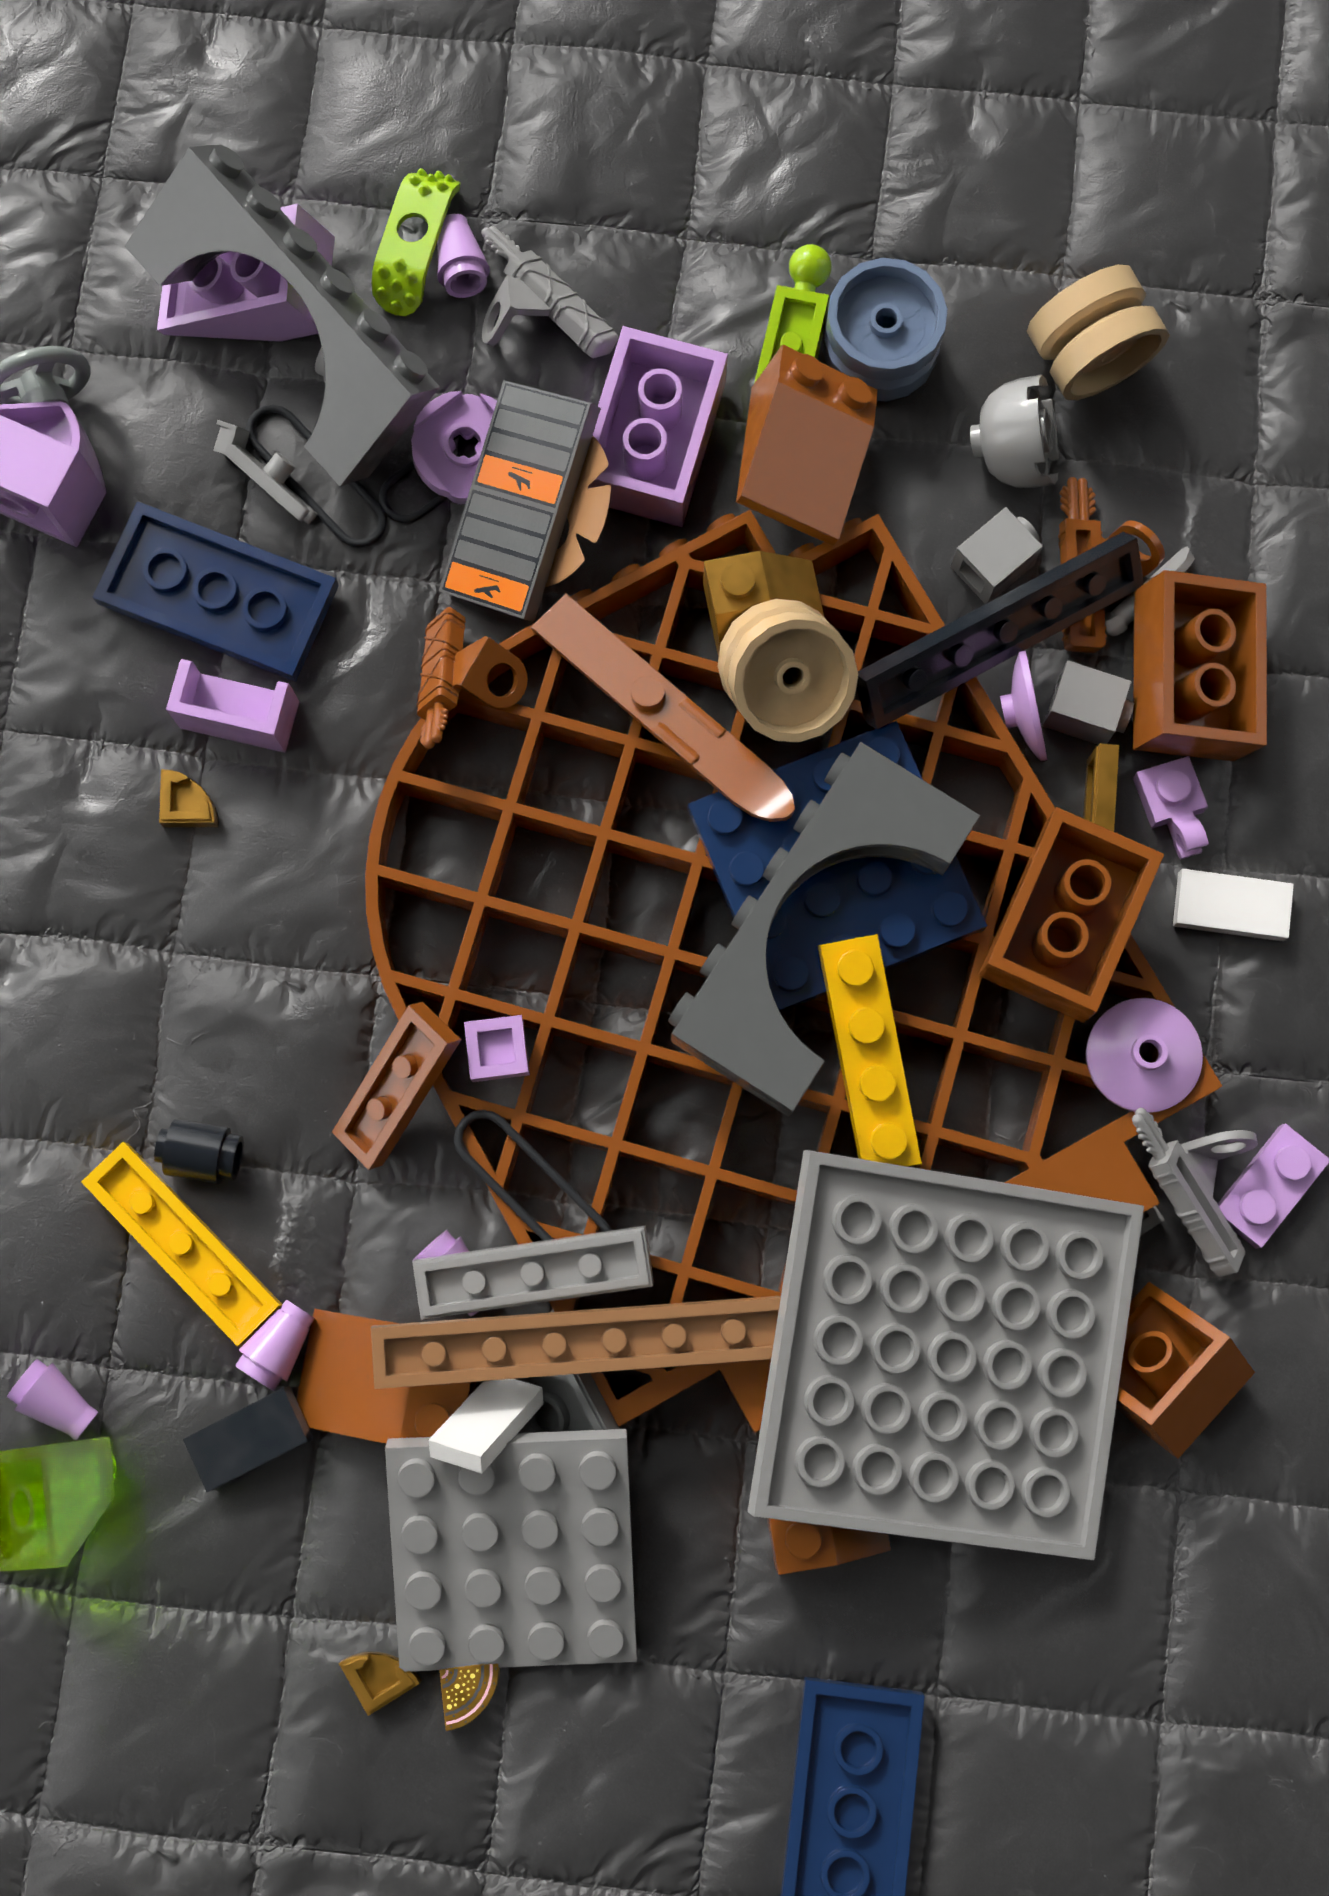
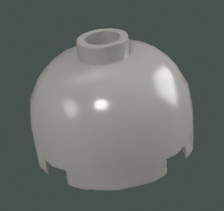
(1017, 434)

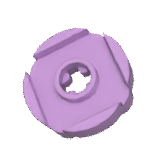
(434, 443)

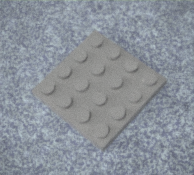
(516, 1558)

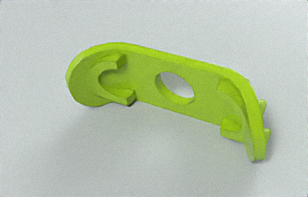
(403, 265)

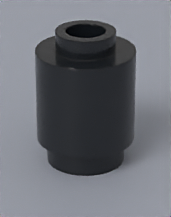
(199, 1151)

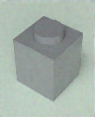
(997, 555)
(1089, 704)

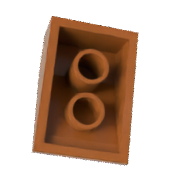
(805, 443)
(340, 1393)

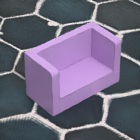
(232, 708)

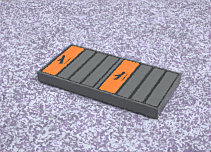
(519, 499)

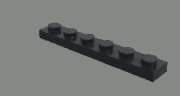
(999, 630)

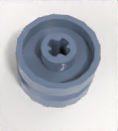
(885, 326)

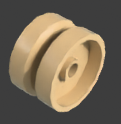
(1097, 332)
(787, 670)

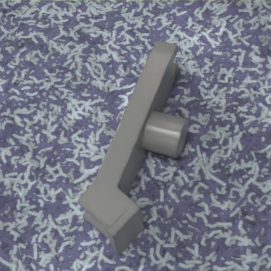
(271, 477)

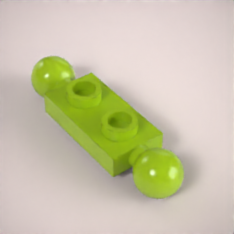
(799, 312)

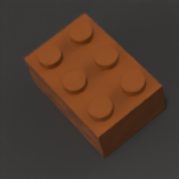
(1200, 666)
(1071, 915)

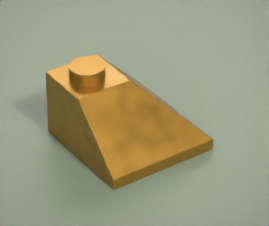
(753, 578)

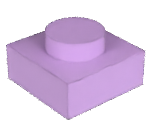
(496, 1048)

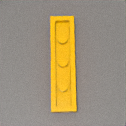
(869, 1051)
(182, 1244)

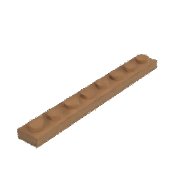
(573, 1342)

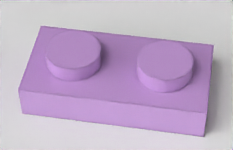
(1271, 1185)

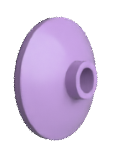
(1021, 707)
(1120, 1070)

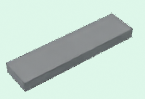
(533, 1272)

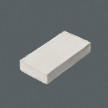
(1233, 905)
(485, 1423)

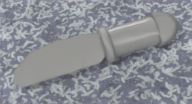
(1123, 614)

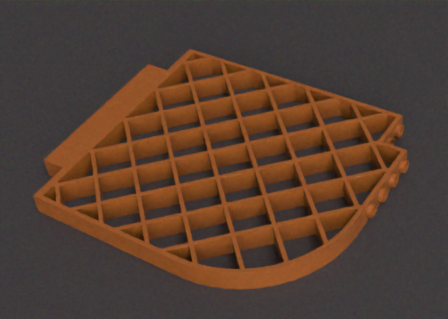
(1090, 1167)

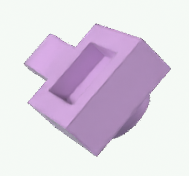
(1174, 798)

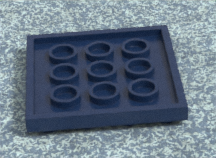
(853, 899)

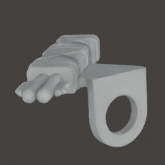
(537, 291)
(1188, 1180)

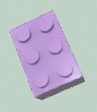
(657, 422)

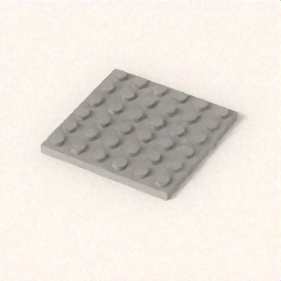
(946, 1358)

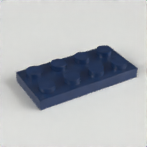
(216, 591)
(852, 1790)

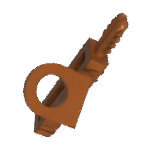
(1081, 534)
(451, 668)

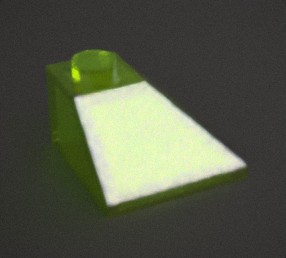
(52, 1501)

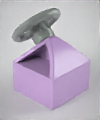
(45, 455)

